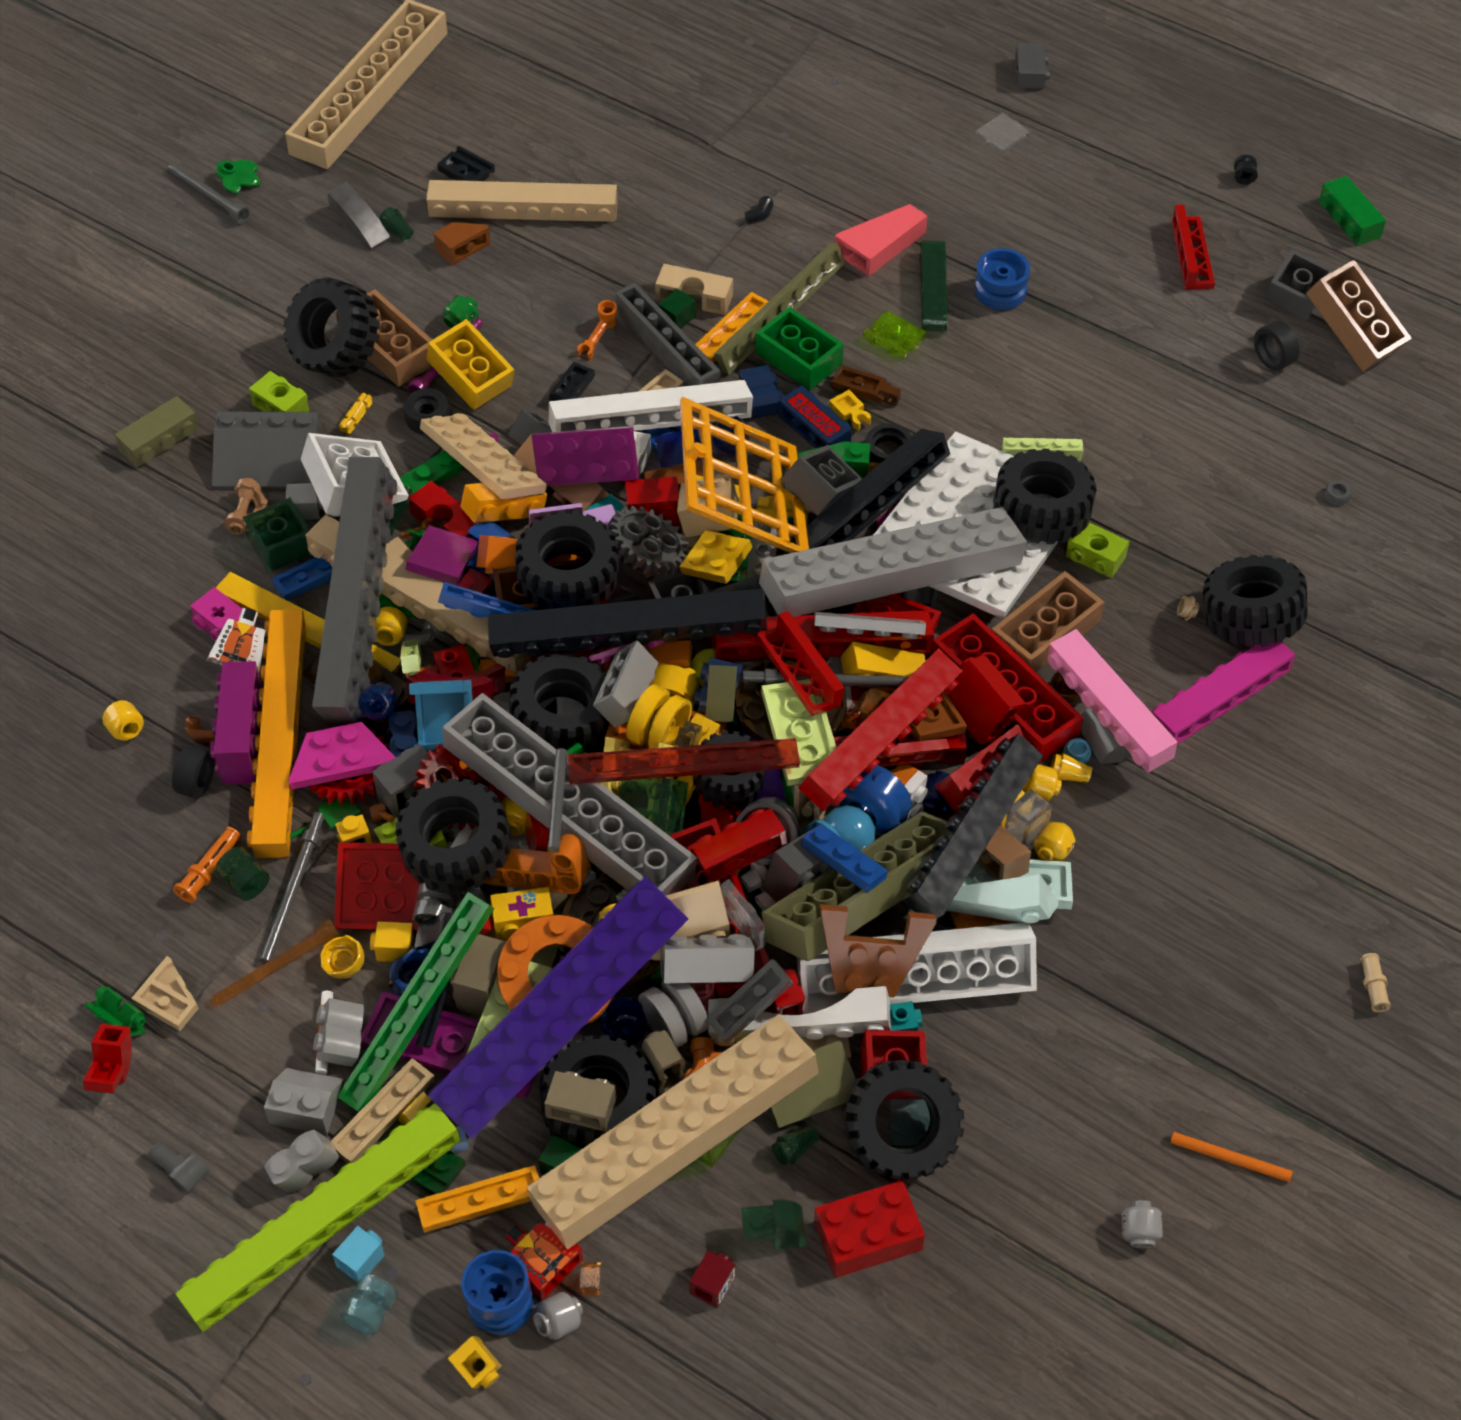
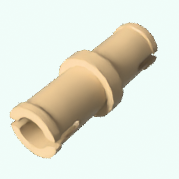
(1375, 982)

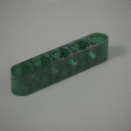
(933, 285)

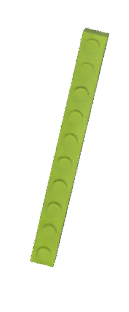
(317, 1217)

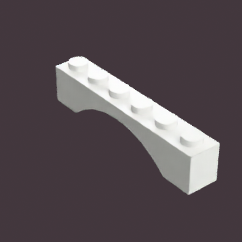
(854, 1014)

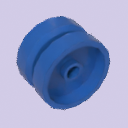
(1002, 279)

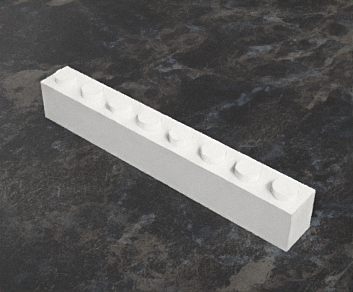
(648, 408)

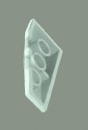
(1011, 899)

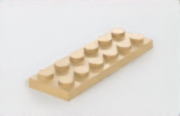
(483, 456)

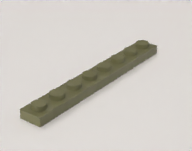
(793, 295)

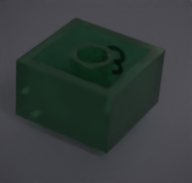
(277, 534)

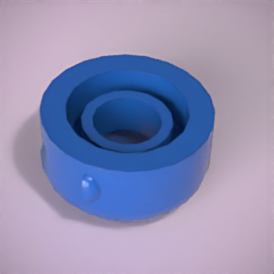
(882, 798)

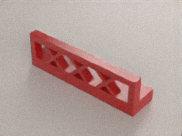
(1186, 251)
(809, 665)
(910, 751)

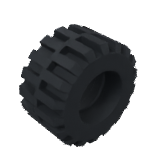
(729, 789)

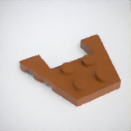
(869, 960)

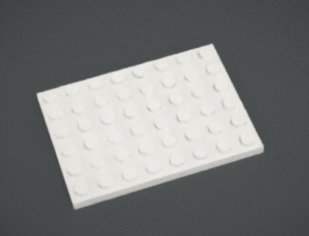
(962, 487)

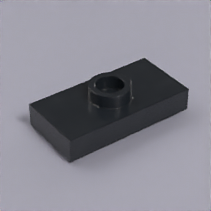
(572, 383)

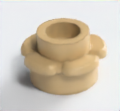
(1187, 607)

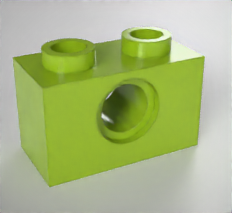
(275, 394)
(1098, 550)

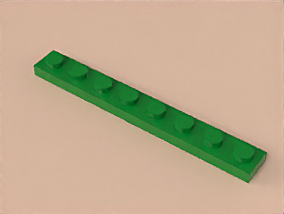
(415, 1002)

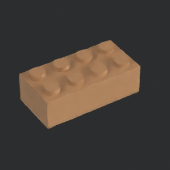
(1358, 315)
(400, 344)
(1047, 617)

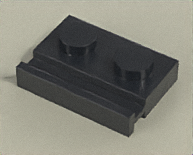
(465, 166)

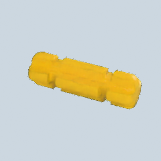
(355, 413)

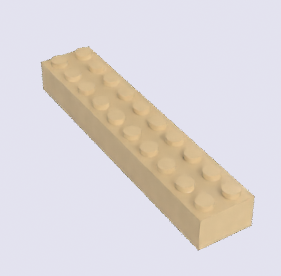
(366, 84)
(672, 1131)

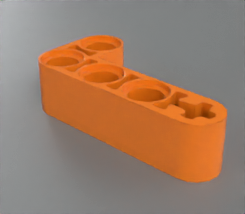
(538, 869)

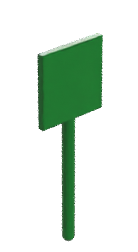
(333, 814)

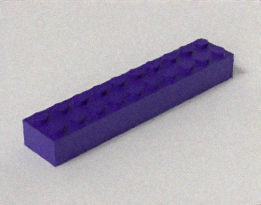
(557, 1007)

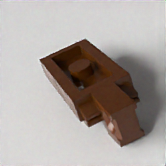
(865, 385)

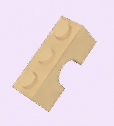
(713, 288)

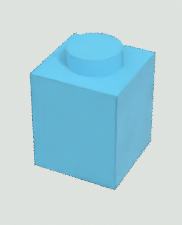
(359, 1253)

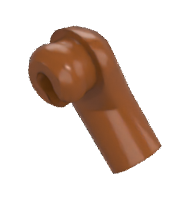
(197, 731)

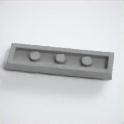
(881, 626)

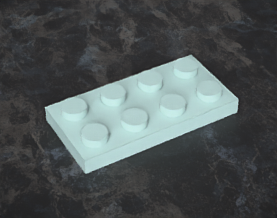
(1055, 874)

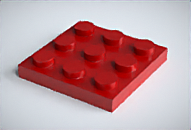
(373, 887)

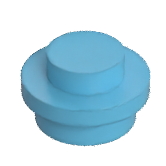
(1078, 749)

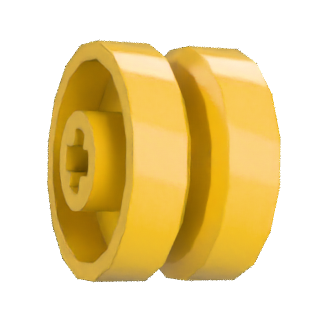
(657, 717)

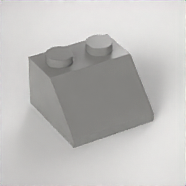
(303, 1100)

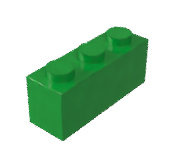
(1352, 210)

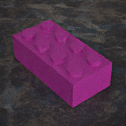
(236, 722)

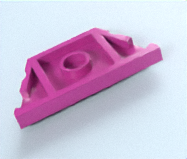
(338, 755)

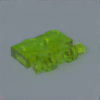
(895, 334)

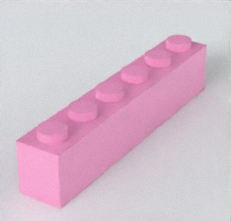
(1112, 701)

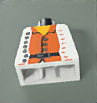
(239, 641)

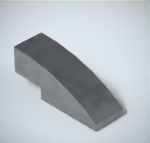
(358, 216)

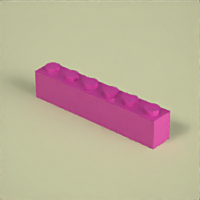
(1223, 689)

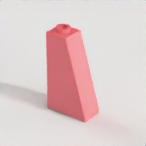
(882, 238)

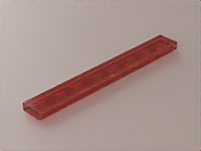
(682, 761)

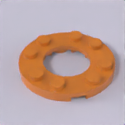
(528, 941)

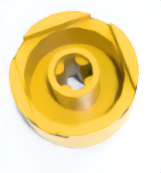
(677, 681)

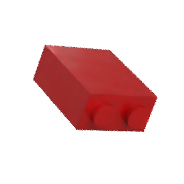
(985, 699)

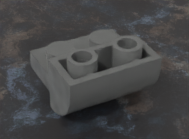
(1101, 739)

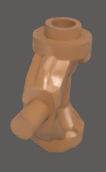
(247, 491)

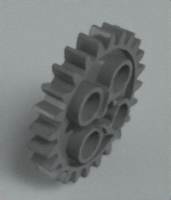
(648, 541)

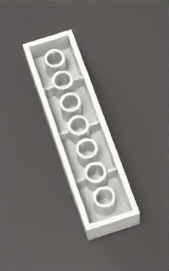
(948, 967)

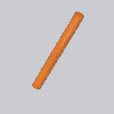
(1231, 1157)

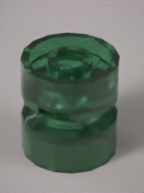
(242, 873)

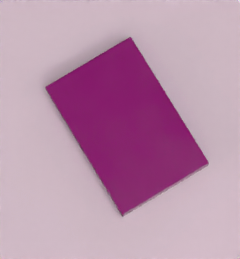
(442, 555)

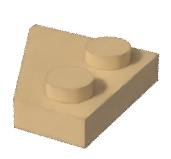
(166, 996)

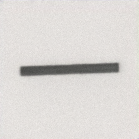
(557, 801)

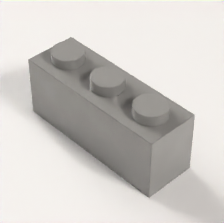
(625, 682)
(707, 959)

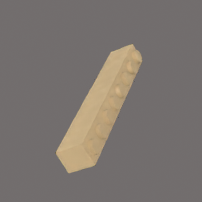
(522, 200)

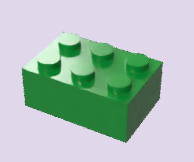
(799, 348)

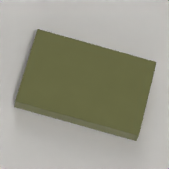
(821, 1092)

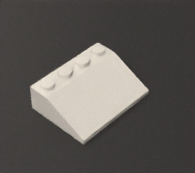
(327, 463)

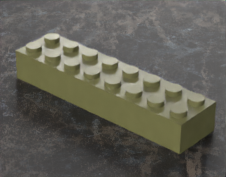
(796, 920)

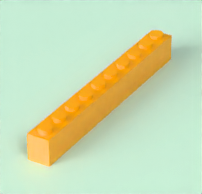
(277, 735)

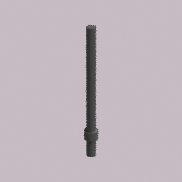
(771, 676)
(309, 841)

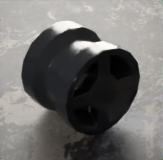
(1245, 169)

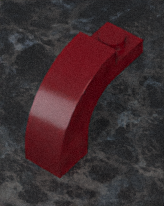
(488, 681)

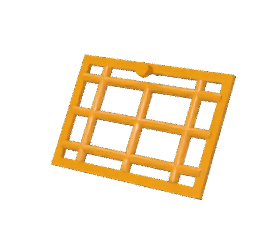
(704, 450)

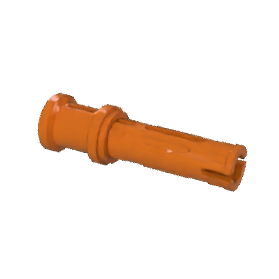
(198, 873)

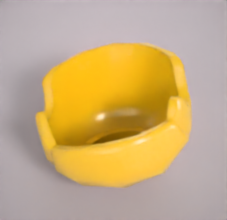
(342, 957)

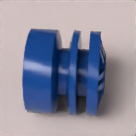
(497, 1292)

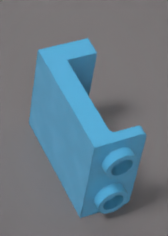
(436, 705)

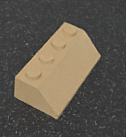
(705, 912)

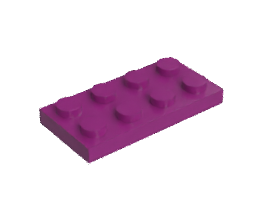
(585, 456)

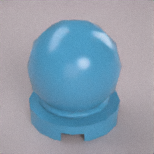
(848, 823)

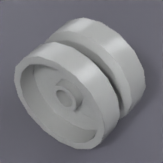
(675, 1010)

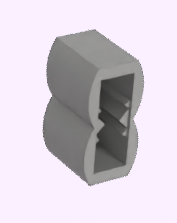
(339, 1032)
(306, 1157)

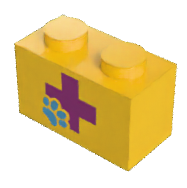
(519, 908)

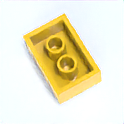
(470, 364)

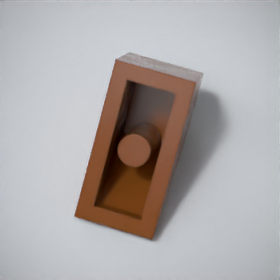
(461, 240)

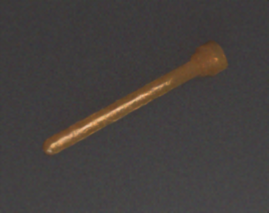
(322, 935)

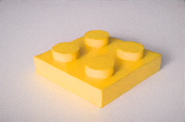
(716, 556)

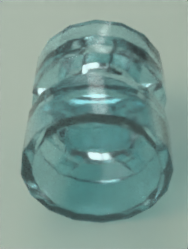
(367, 1308)

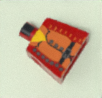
(544, 1257)

